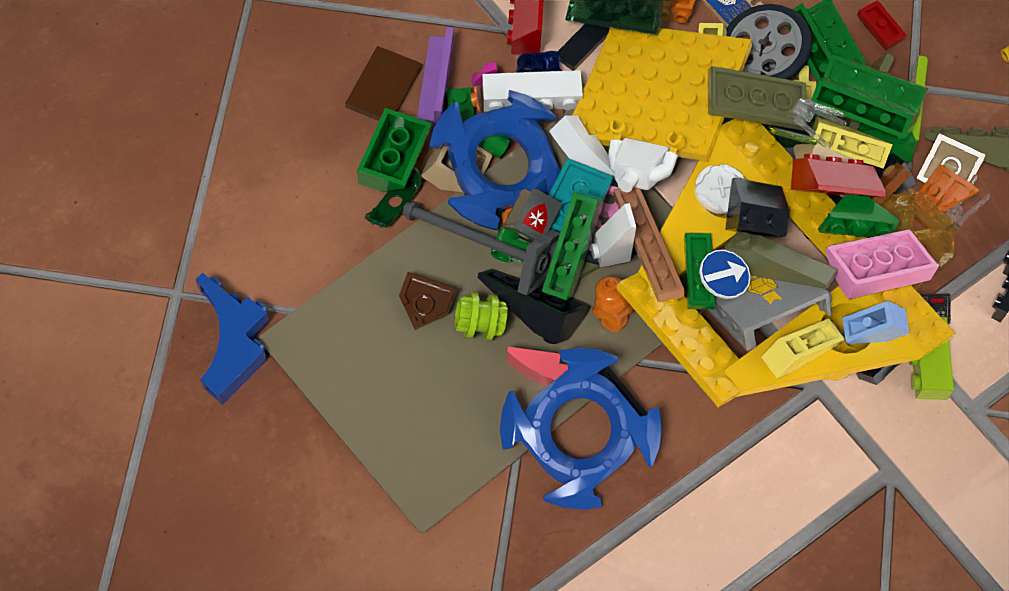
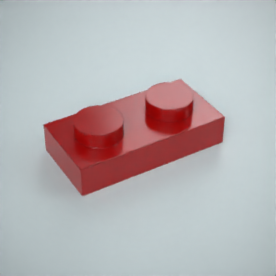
(881, 24)

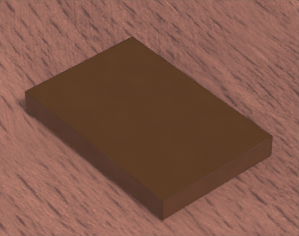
(383, 83)

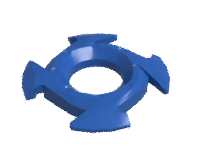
(462, 140)
(575, 473)

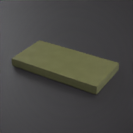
(753, 97)

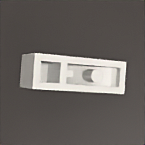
(615, 238)

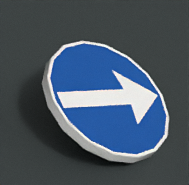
(724, 274)

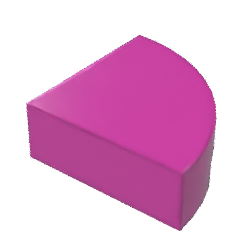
(489, 68)

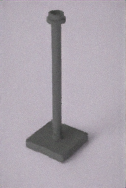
(536, 257)

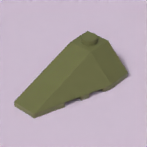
(991, 143)
(779, 262)

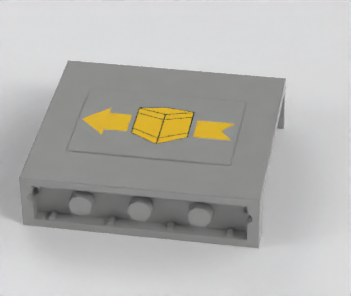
(764, 303)

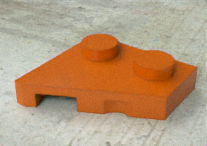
(947, 188)

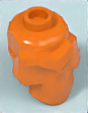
(610, 304)

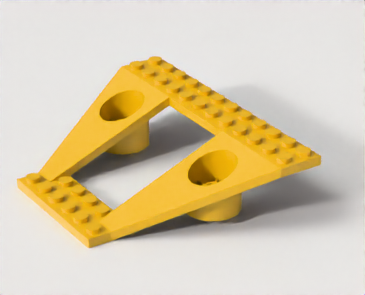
(698, 346)

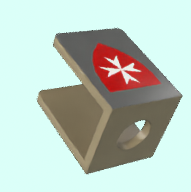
(532, 214)

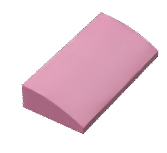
(880, 263)

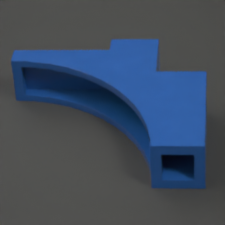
(237, 351)

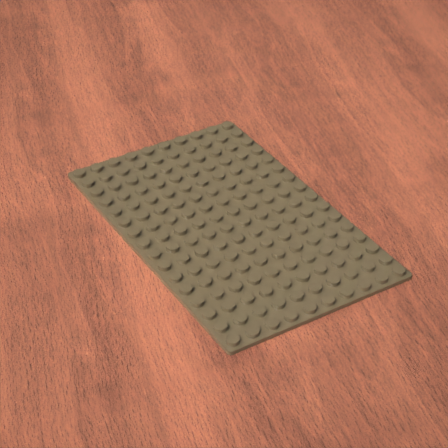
(427, 400)

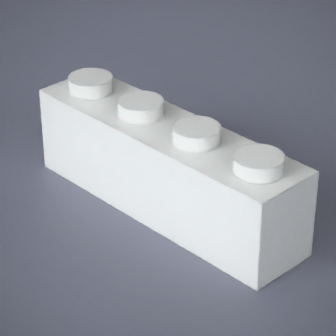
(550, 88)

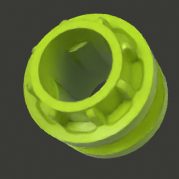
(480, 316)

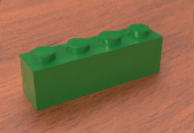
(573, 245)

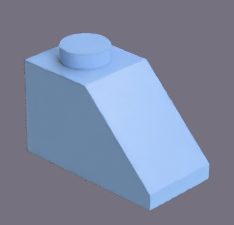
(876, 324)

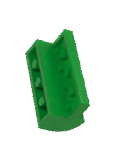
(828, 36)
(870, 96)

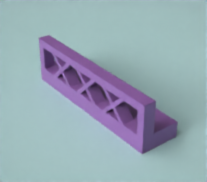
(436, 77)

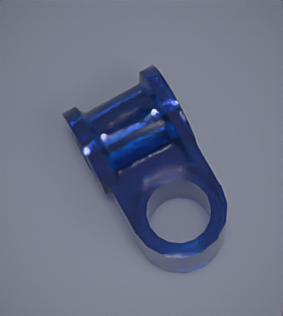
(538, 62)

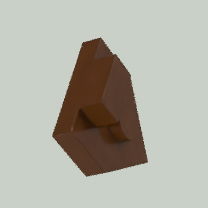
(425, 299)

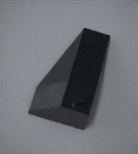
(541, 312)

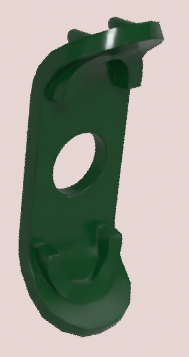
(384, 214)

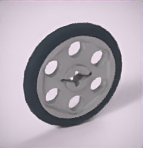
(777, 16)

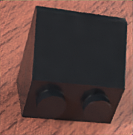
(757, 209)

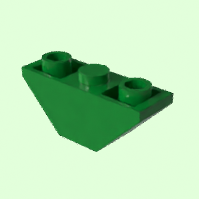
(858, 217)

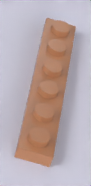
(651, 247)

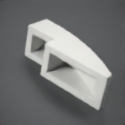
(579, 145)

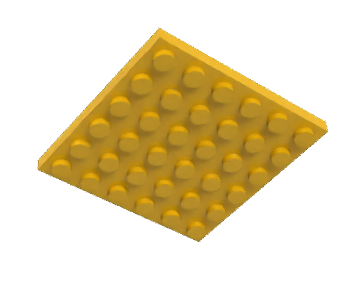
(658, 87)

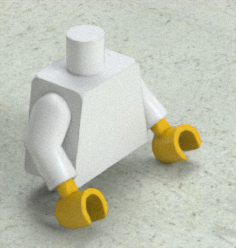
(639, 162)

